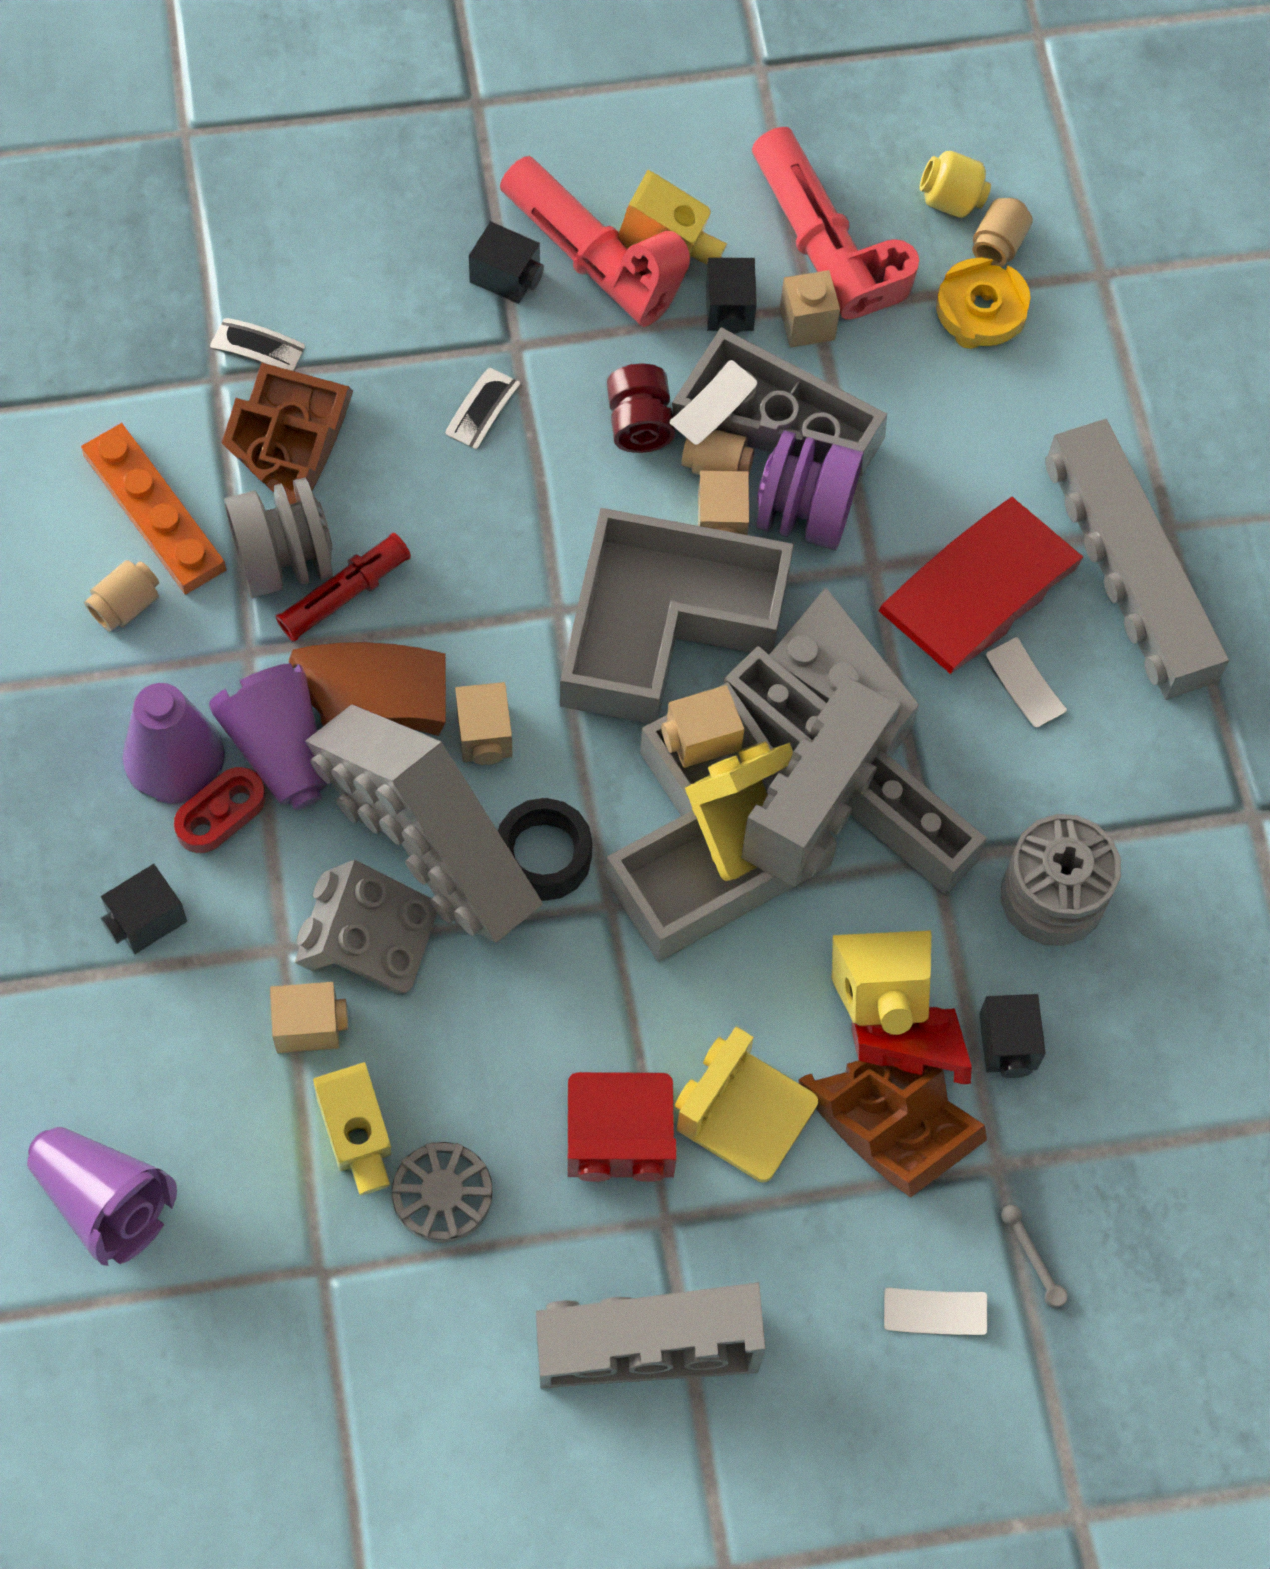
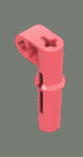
(825, 233)
(636, 277)

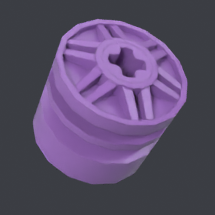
(809, 490)

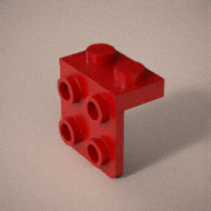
(620, 1126)

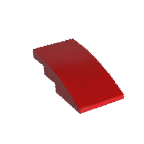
(980, 585)

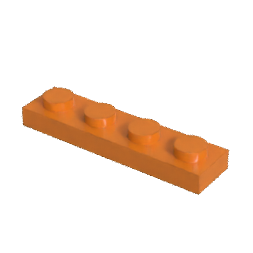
(153, 508)

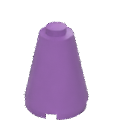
(270, 728)
(170, 745)
(101, 1192)

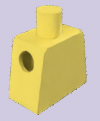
(665, 207)
(884, 977)
(348, 1105)

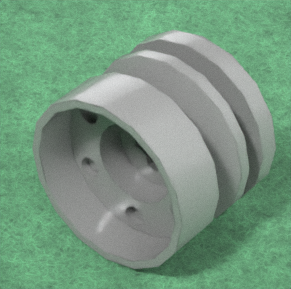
(279, 537)
(1055, 905)

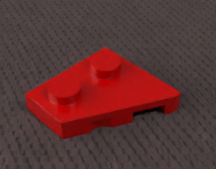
(931, 1043)

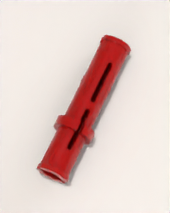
(359, 575)

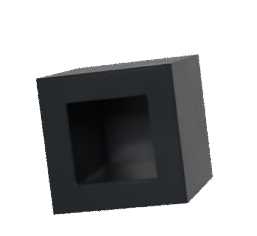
(505, 263)
(731, 294)
(142, 910)
(1012, 1034)

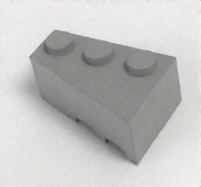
(830, 646)

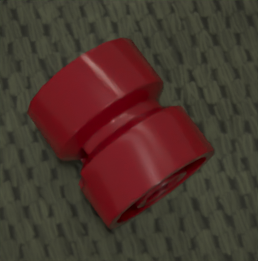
(639, 408)

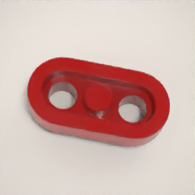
(216, 809)

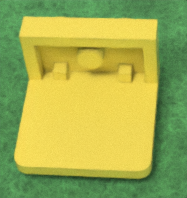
(728, 798)
(744, 1108)

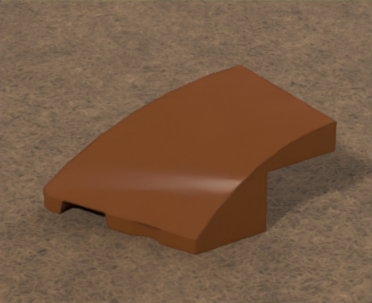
(287, 426)
(382, 678)
(897, 1121)

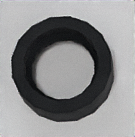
(557, 814)

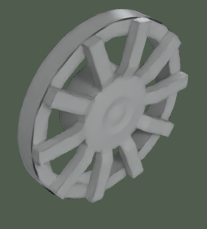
(442, 1192)

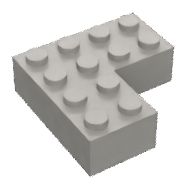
(662, 584)
(420, 799)
(669, 874)

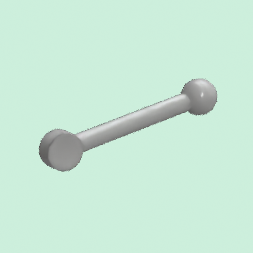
(1055, 1294)

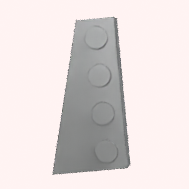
(786, 401)
(823, 774)
(651, 1337)

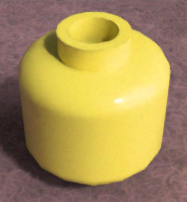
(955, 184)

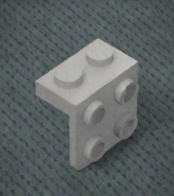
(367, 926)

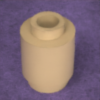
(1002, 231)
(718, 453)
(122, 595)

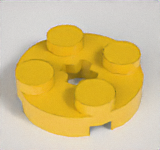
(978, 325)

